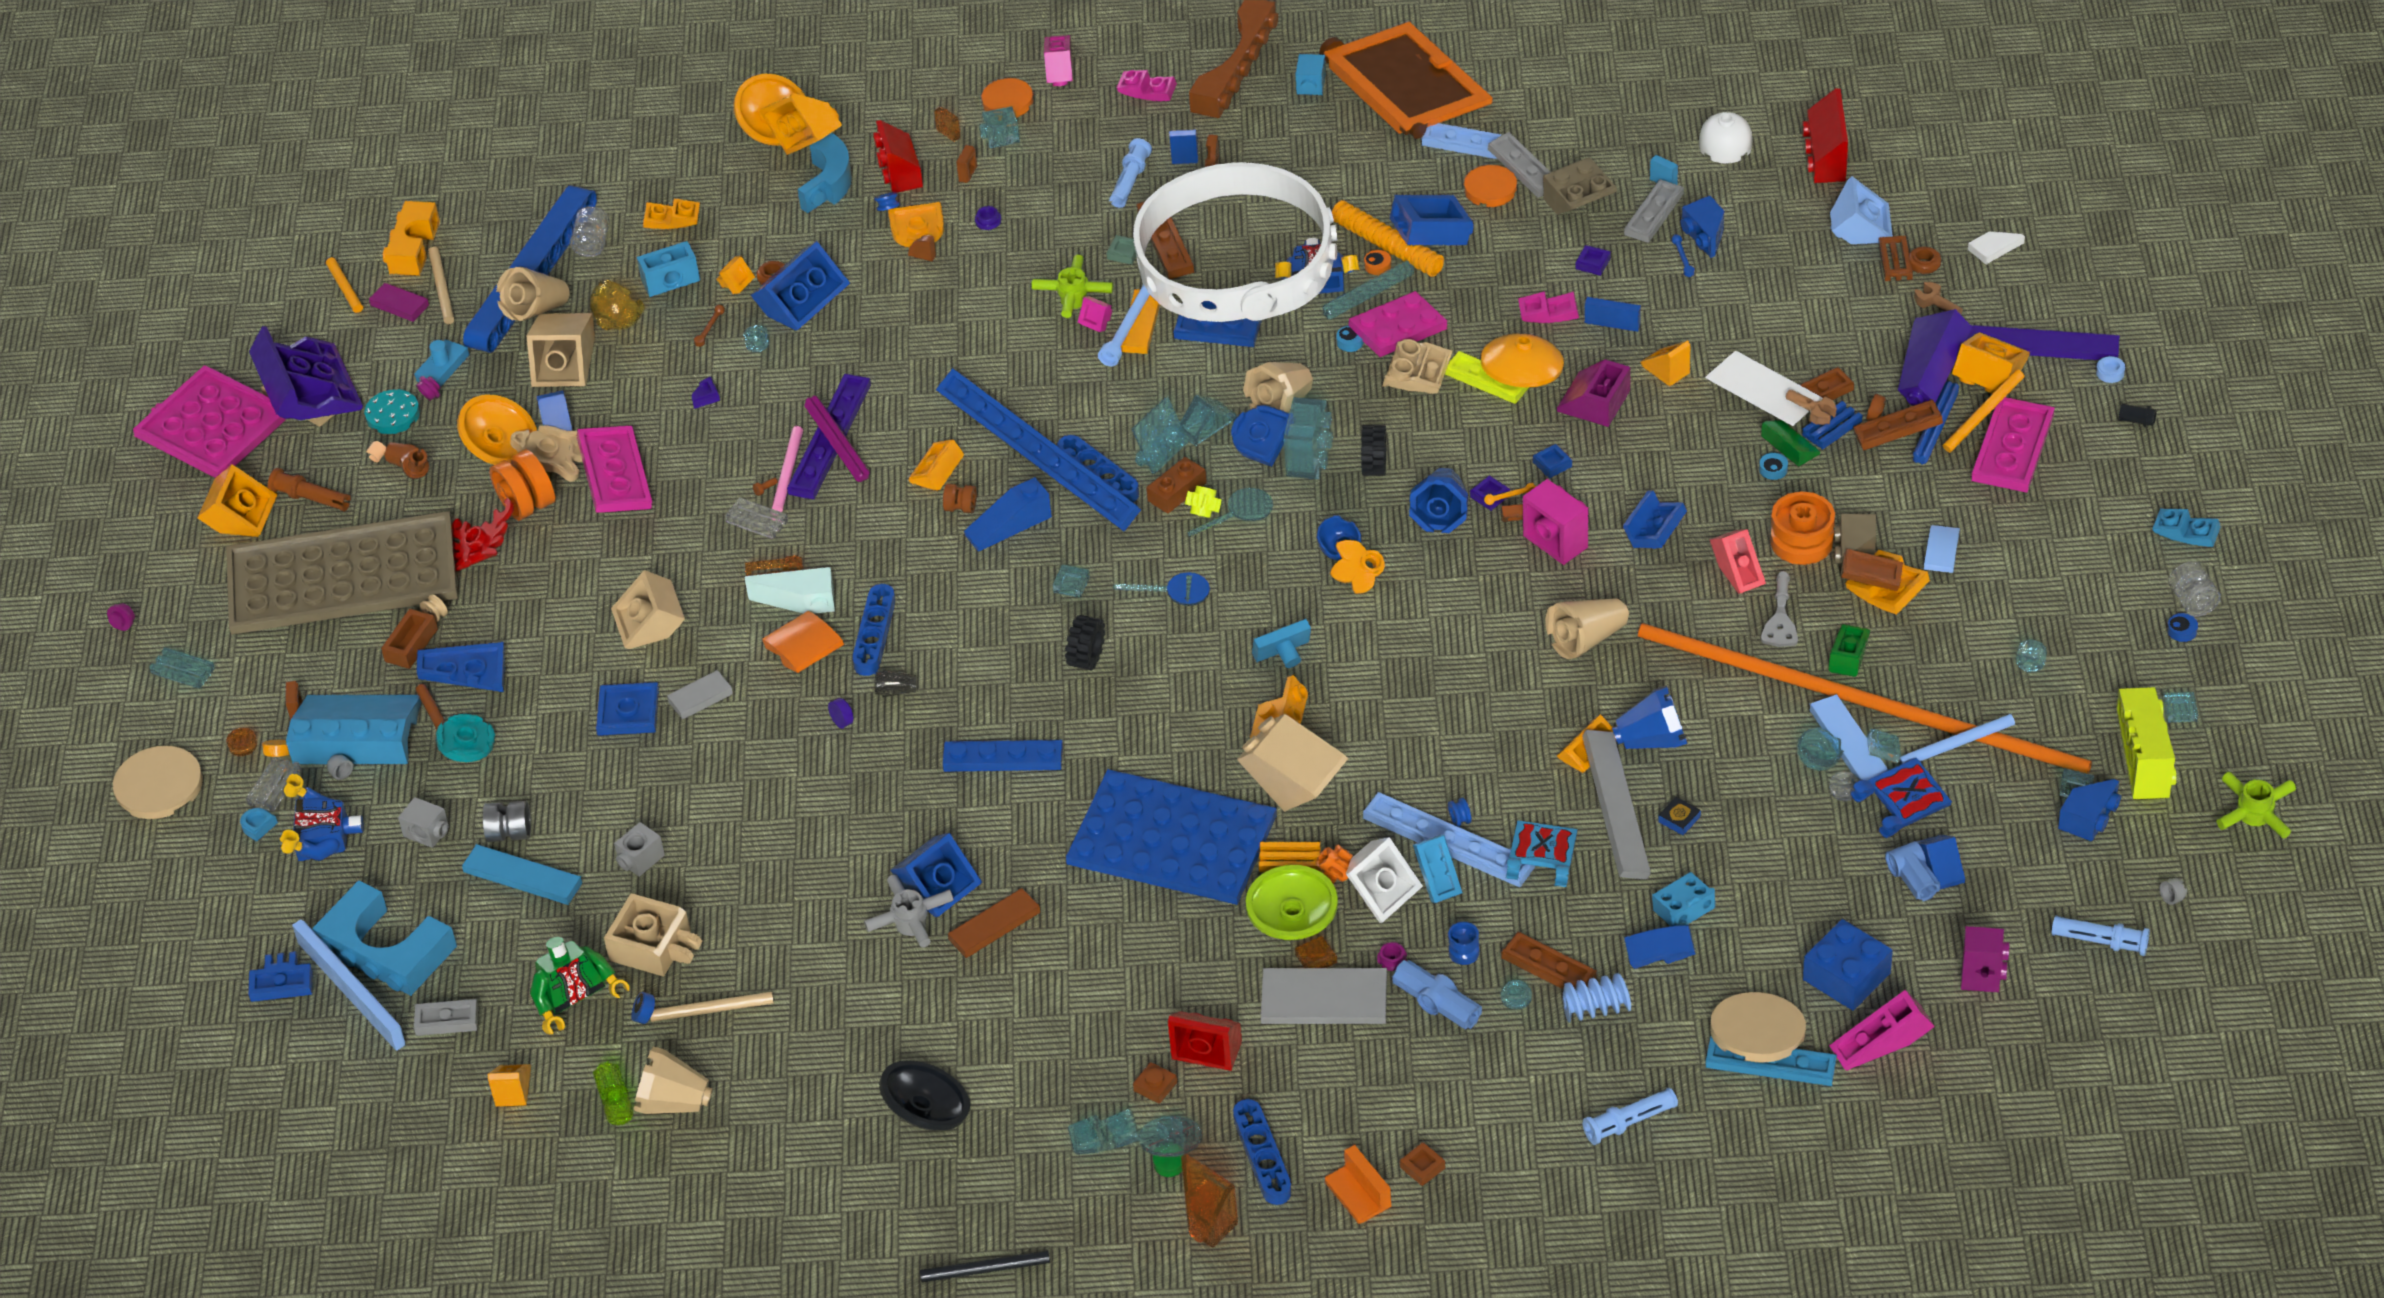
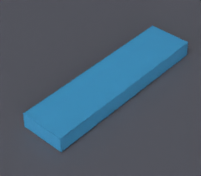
(522, 874)
(1800, 1066)

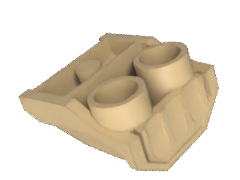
(1417, 367)

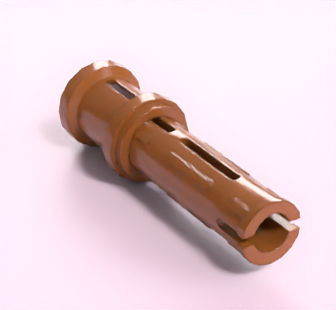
(298, 487)

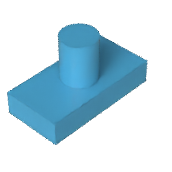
(443, 362)
(1283, 643)
(1437, 868)

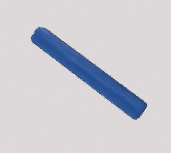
(1930, 436)

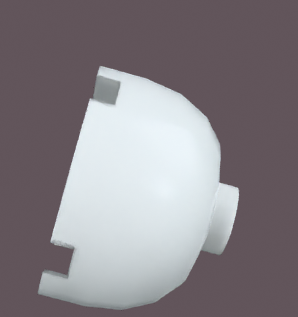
(1725, 137)

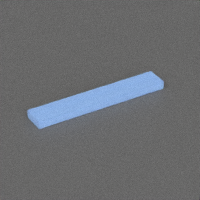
(1461, 843)
(349, 985)

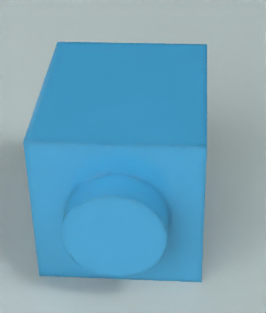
(1310, 74)

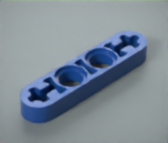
(1102, 466)
(873, 629)
(1262, 1151)

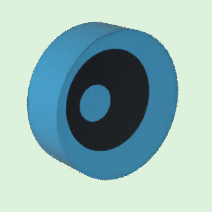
(1348, 340)
(1773, 466)

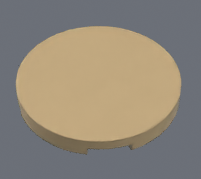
(157, 781)
(1758, 1026)

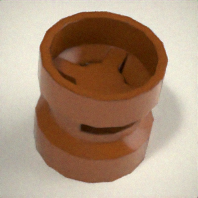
(959, 498)

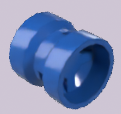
(1463, 943)

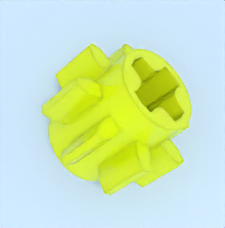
(1203, 501)

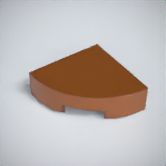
(1213, 150)
(923, 248)

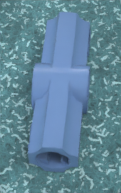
(1437, 994)

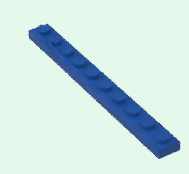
(1038, 450)

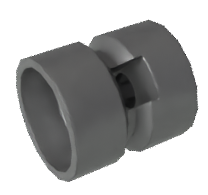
(506, 821)

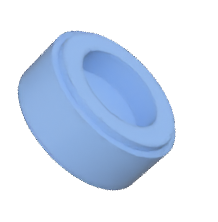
(2110, 369)

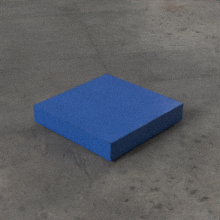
(627, 708)

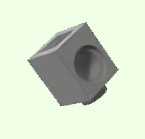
(423, 822)
(639, 849)

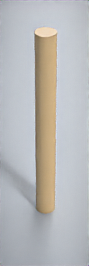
(441, 285)
(712, 1006)

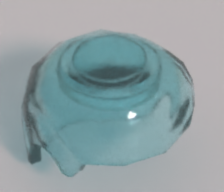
(1819, 749)

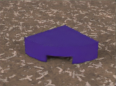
(705, 394)

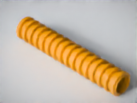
(1386, 238)

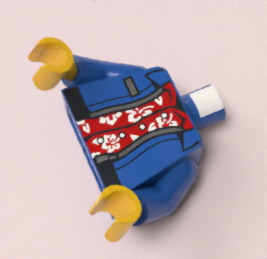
(1305, 254)
(318, 823)

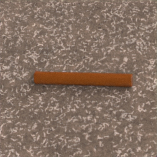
(430, 705)

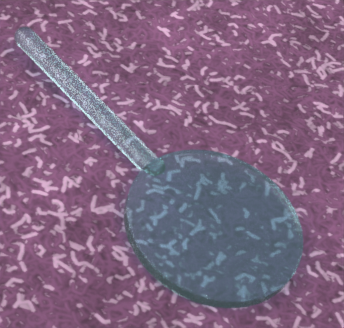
(1244, 504)

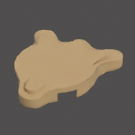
(553, 448)

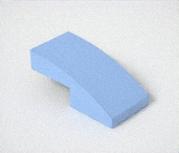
(1941, 548)

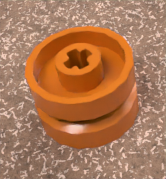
(523, 483)
(1802, 528)

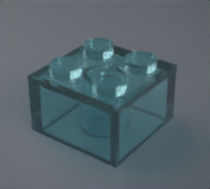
(1307, 438)

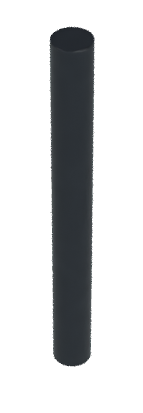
(984, 1266)

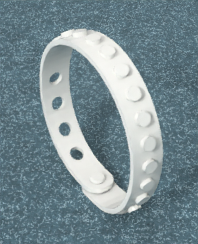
(1249, 301)

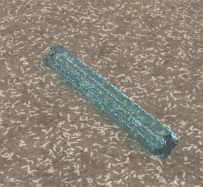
(1368, 290)

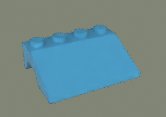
(355, 726)

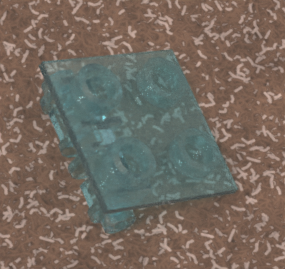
(1159, 436)

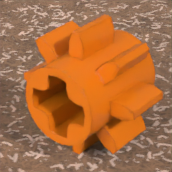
(1334, 863)

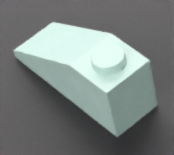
(794, 590)

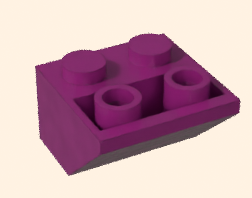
(1597, 392)

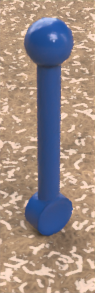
(1688, 270)

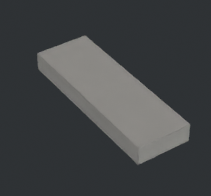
(1520, 162)
(1654, 211)

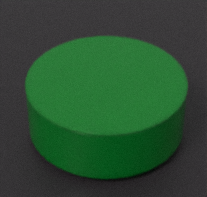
(1167, 1165)

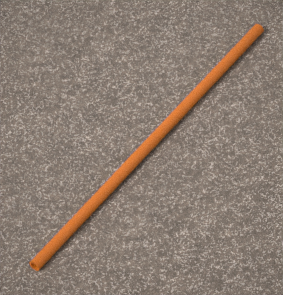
(1860, 697)

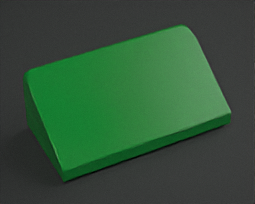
(1788, 442)

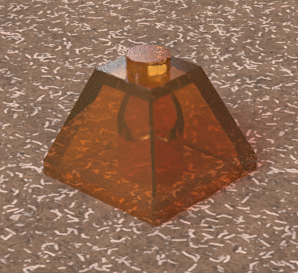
(1209, 1202)

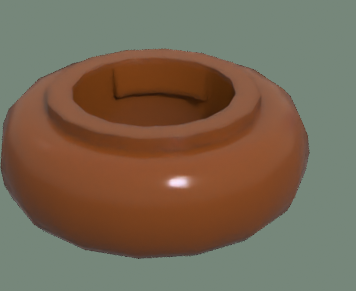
(1927, 253)
(764, 271)

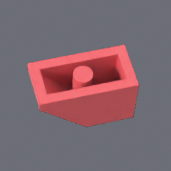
(1738, 560)

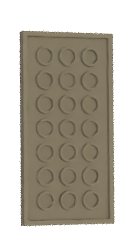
(340, 572)

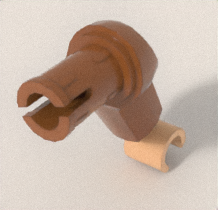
(407, 456)

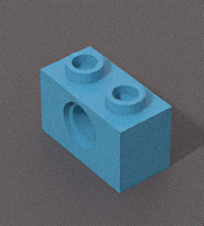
(668, 268)

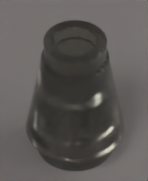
(894, 683)

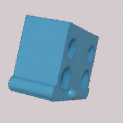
(1682, 901)

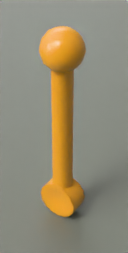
(1489, 499)

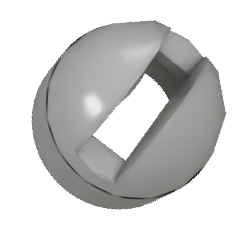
(339, 767)
(2167, 893)

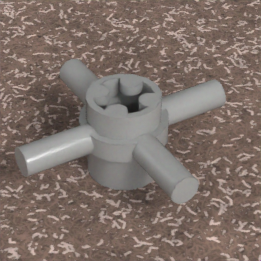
(908, 911)

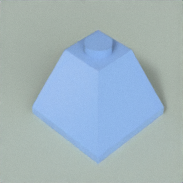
(1860, 215)

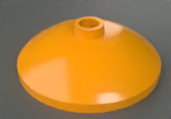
(757, 94)
(1522, 360)
(487, 426)

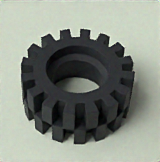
(1373, 450)
(1085, 642)

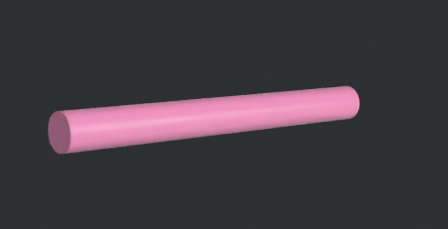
(787, 469)

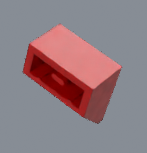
(897, 158)

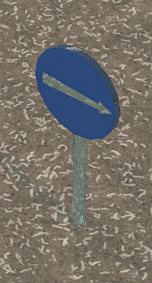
(1183, 588)

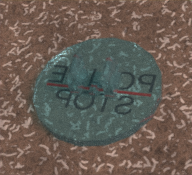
(1170, 1136)

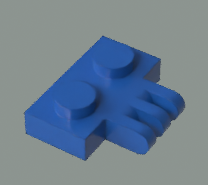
(280, 979)

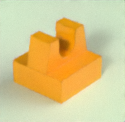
(735, 275)

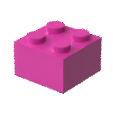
(1555, 521)

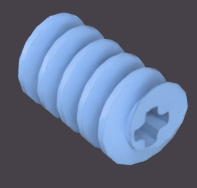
(1595, 996)

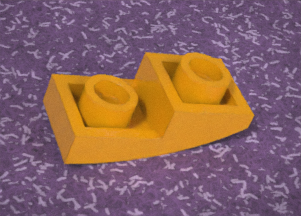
(680, 215)

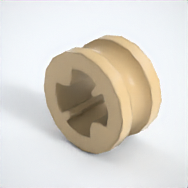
(434, 606)

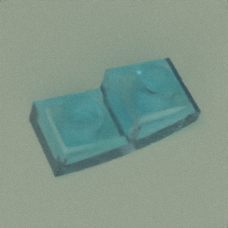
(1098, 1136)

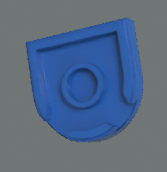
(1260, 433)

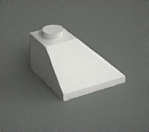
(1382, 877)

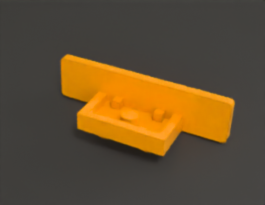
(1291, 704)

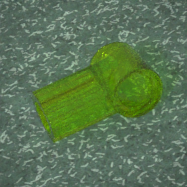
(613, 1093)

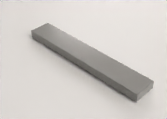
(1616, 804)

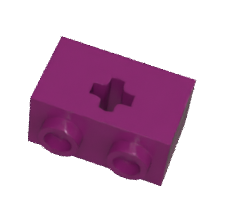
(1983, 959)

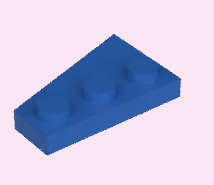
(468, 666)

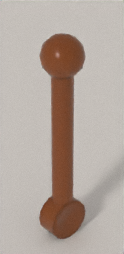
(700, 339)

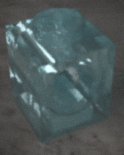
(999, 127)

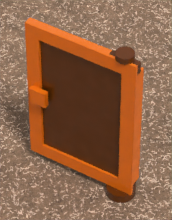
(1399, 84)

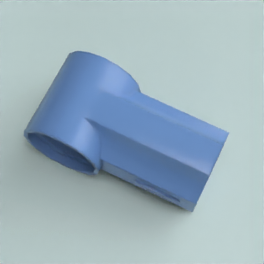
(1911, 866)

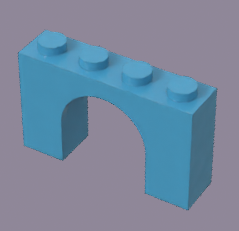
(400, 966)

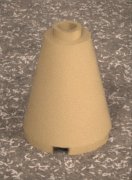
(529, 293)
(1583, 624)

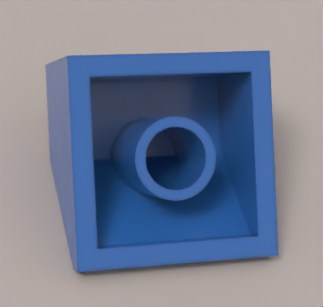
(938, 868)

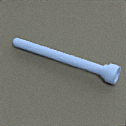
(1111, 352)

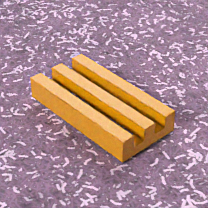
(1289, 853)

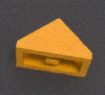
(1669, 363)
(510, 1084)

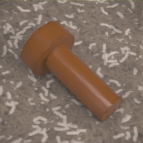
(759, 488)

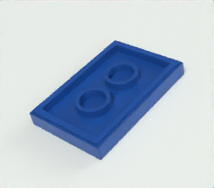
(1237, 332)

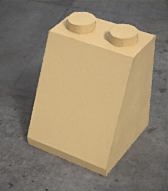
(560, 349)
(1290, 761)

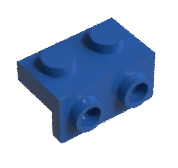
(1653, 521)

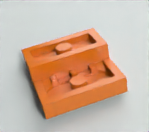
(803, 641)

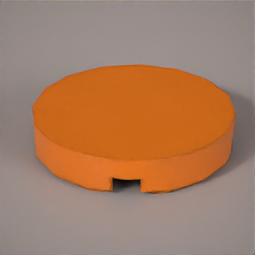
(1008, 93)
(1490, 185)

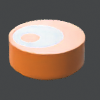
(1377, 262)

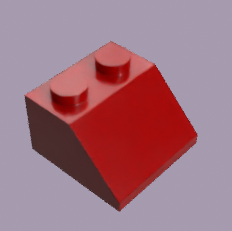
(1204, 1040)

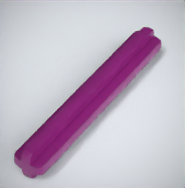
(837, 438)

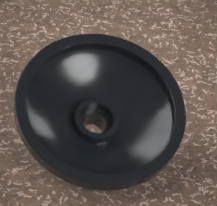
(924, 1095)

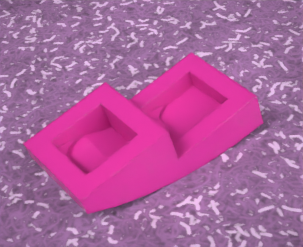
(1539, 309)

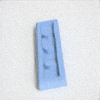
(1836, 719)

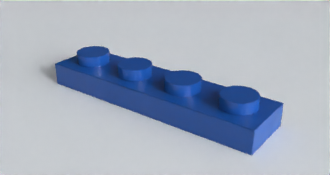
(1002, 755)

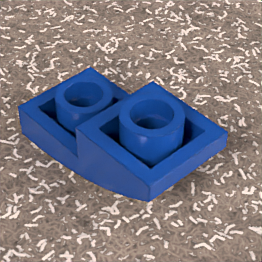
(1658, 944)

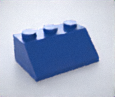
(801, 287)

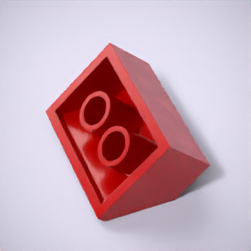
(1826, 139)

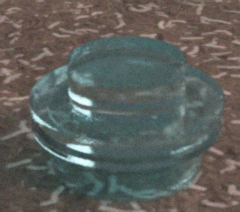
(1516, 994)

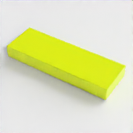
(1469, 370)

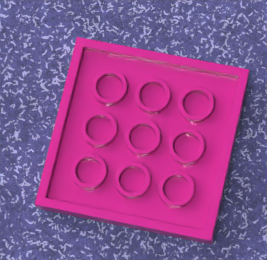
(210, 422)

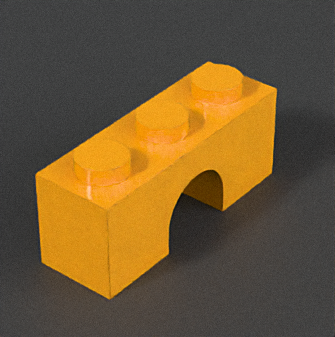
(406, 248)

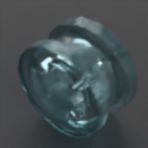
(753, 344)

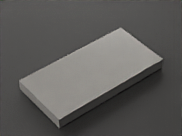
(1324, 996)

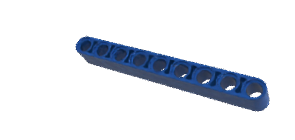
(539, 255)

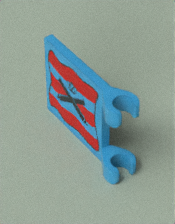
(1542, 847)

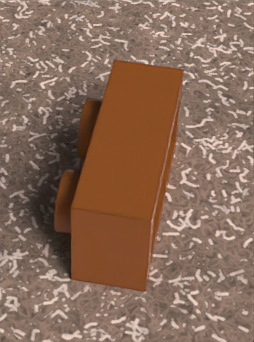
(1172, 486)
(409, 636)

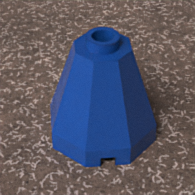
(1439, 501)
(1651, 723)

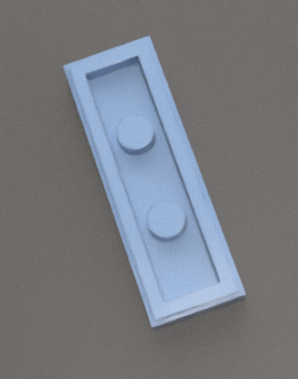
(1459, 139)

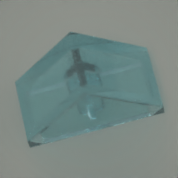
(1205, 418)

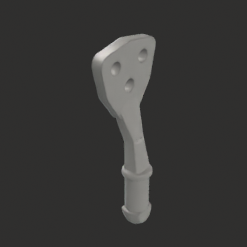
(1780, 618)

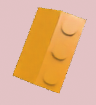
(800, 121)

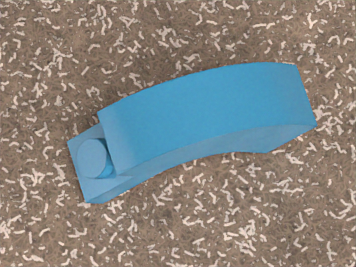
(835, 179)

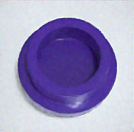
(987, 218)

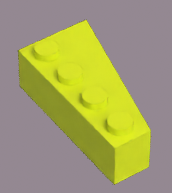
(2146, 743)

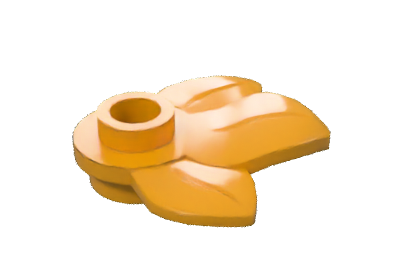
(1353, 566)

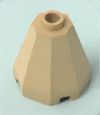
(1276, 384)
(670, 1086)

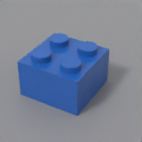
(1847, 964)

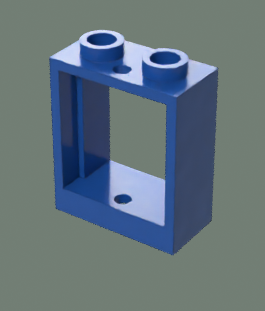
(1431, 220)

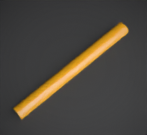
(1983, 411)

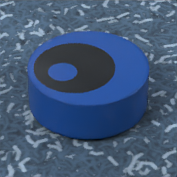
(2182, 627)
(643, 1008)

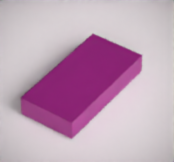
(399, 302)

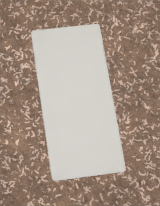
(1760, 387)

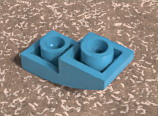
(2180, 527)

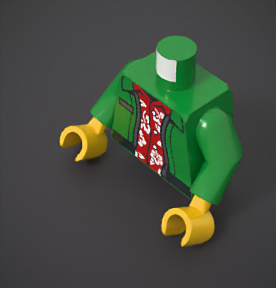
(568, 977)

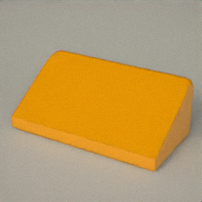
(937, 465)
(1575, 752)

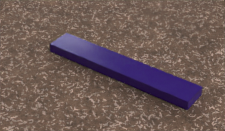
(2055, 343)
(820, 452)

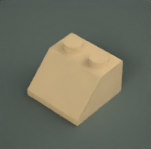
(647, 611)

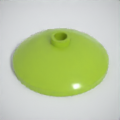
(1291, 902)

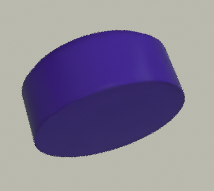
(840, 712)

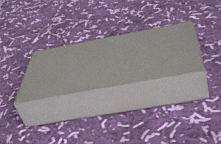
(700, 694)

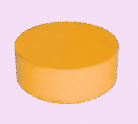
(275, 748)

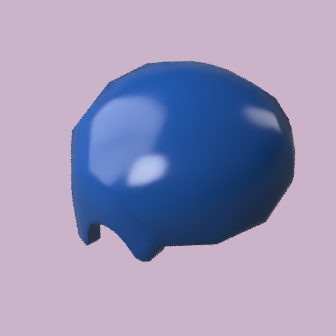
(1333, 531)

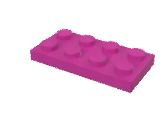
(2013, 444)
(614, 469)

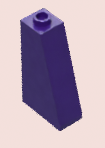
(1931, 355)

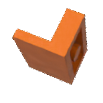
(1359, 1187)

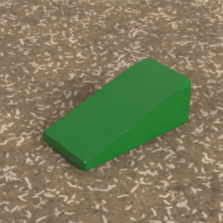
(1848, 650)

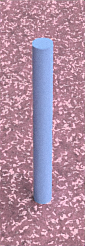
(1959, 739)

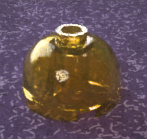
(614, 307)

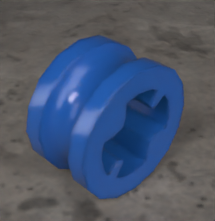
(887, 201)
(1459, 812)

